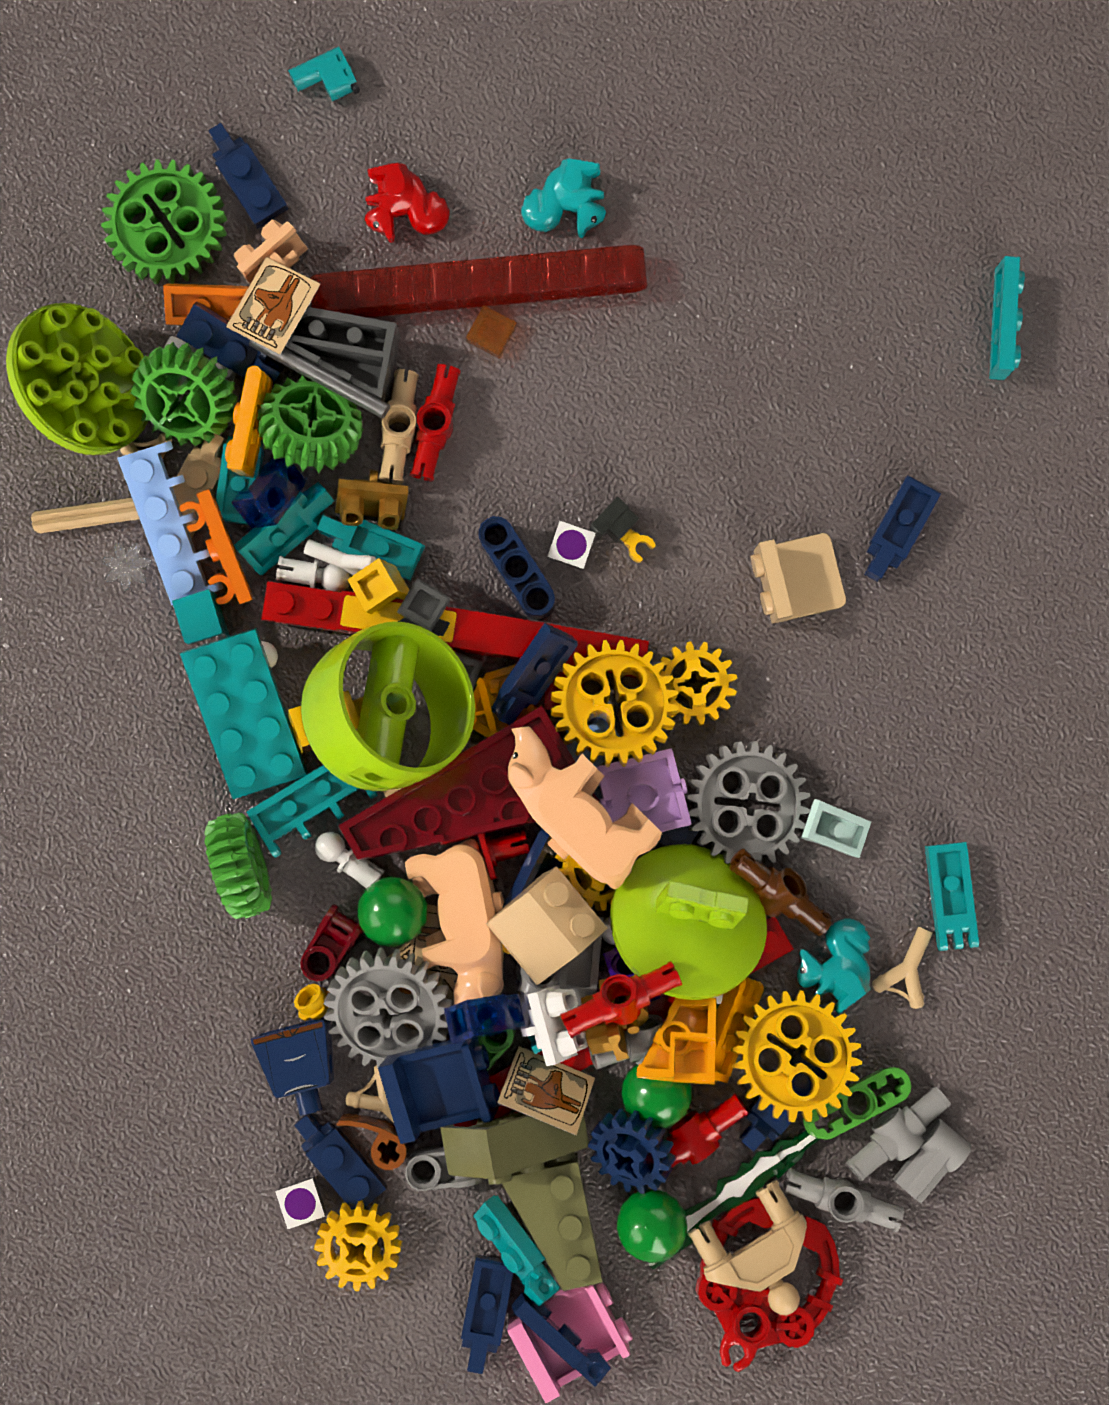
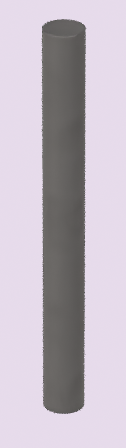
(327, 379)

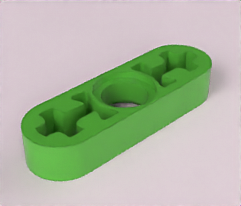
(887, 1100)

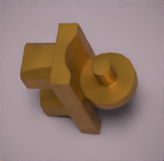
(371, 498)
(612, 1037)

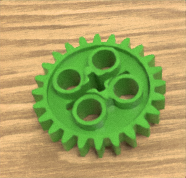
(192, 202)

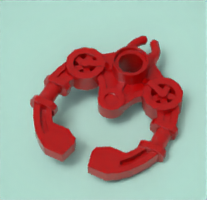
(733, 1302)

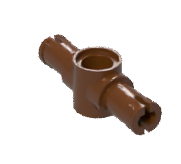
(781, 892)

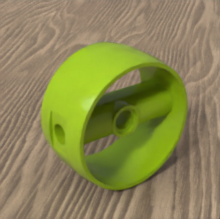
(373, 752)

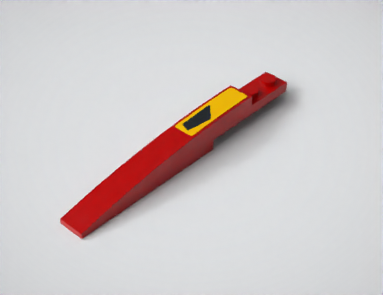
(460, 628)

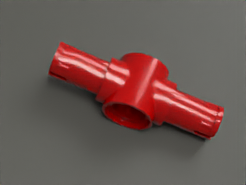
(437, 404)
(639, 990)
(698, 1134)

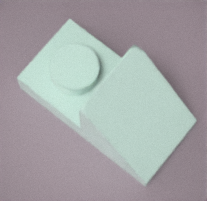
(836, 829)

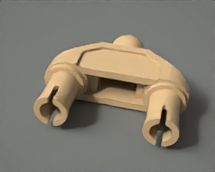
(762, 1260)

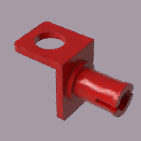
(498, 849)

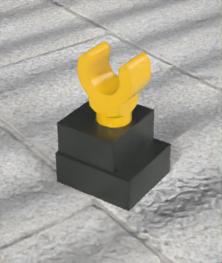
(617, 523)

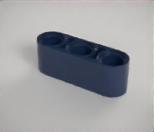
(512, 550)

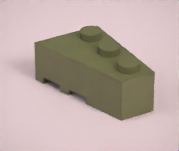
(508, 1146)
(559, 1220)

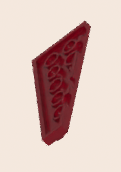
(456, 802)

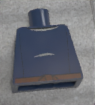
(297, 1061)

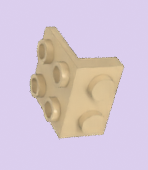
(798, 577)

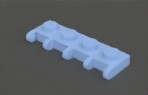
(164, 522)

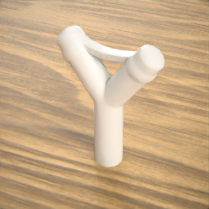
(348, 562)

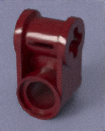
(332, 942)

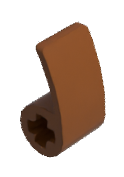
(386, 1132)

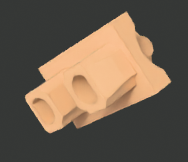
(280, 245)

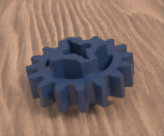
(632, 1151)

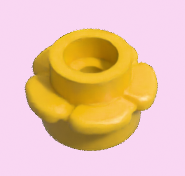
(311, 1002)

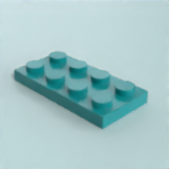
(244, 713)

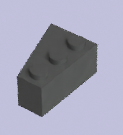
(349, 347)

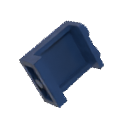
(438, 1087)

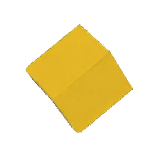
(378, 585)

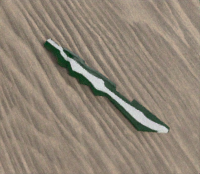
(749, 1178)

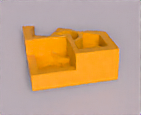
(684, 1044)

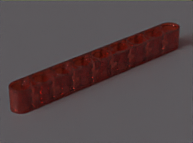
(483, 282)

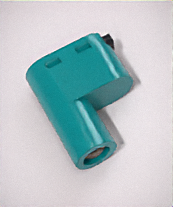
(331, 70)

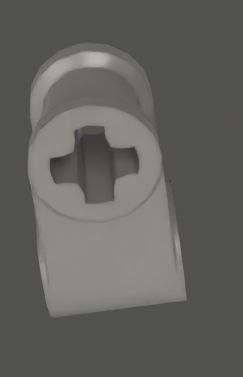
(440, 1177)

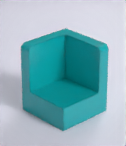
(200, 617)

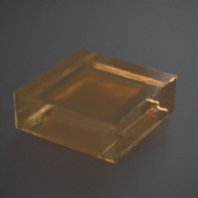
(491, 332)

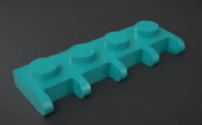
(299, 804)

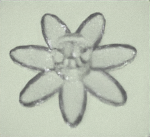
(131, 569)

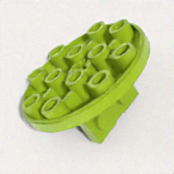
(76, 378)
(692, 913)

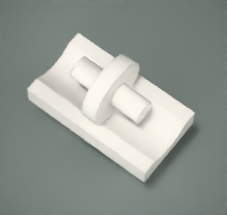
(548, 1026)

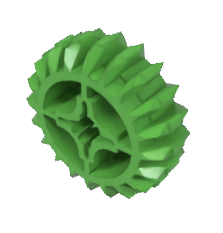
(169, 374)
(286, 419)
(238, 865)

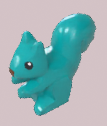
(566, 190)
(846, 972)

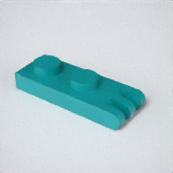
(951, 894)

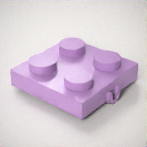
(648, 785)

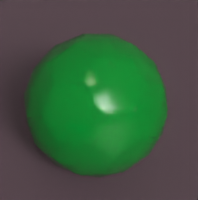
(392, 911)
(661, 1100)
(652, 1226)

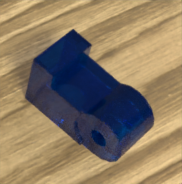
(269, 494)
(484, 1017)

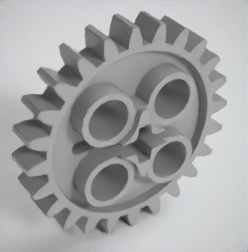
(750, 769)
(387, 1007)

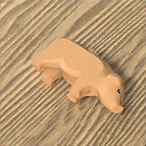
(572, 817)
(463, 909)

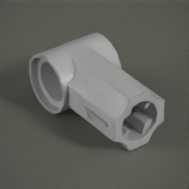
(940, 1153)

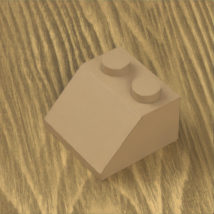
(546, 925)

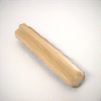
(84, 515)

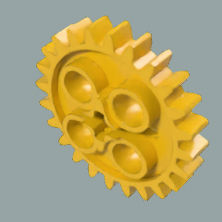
(648, 699)
(776, 1086)

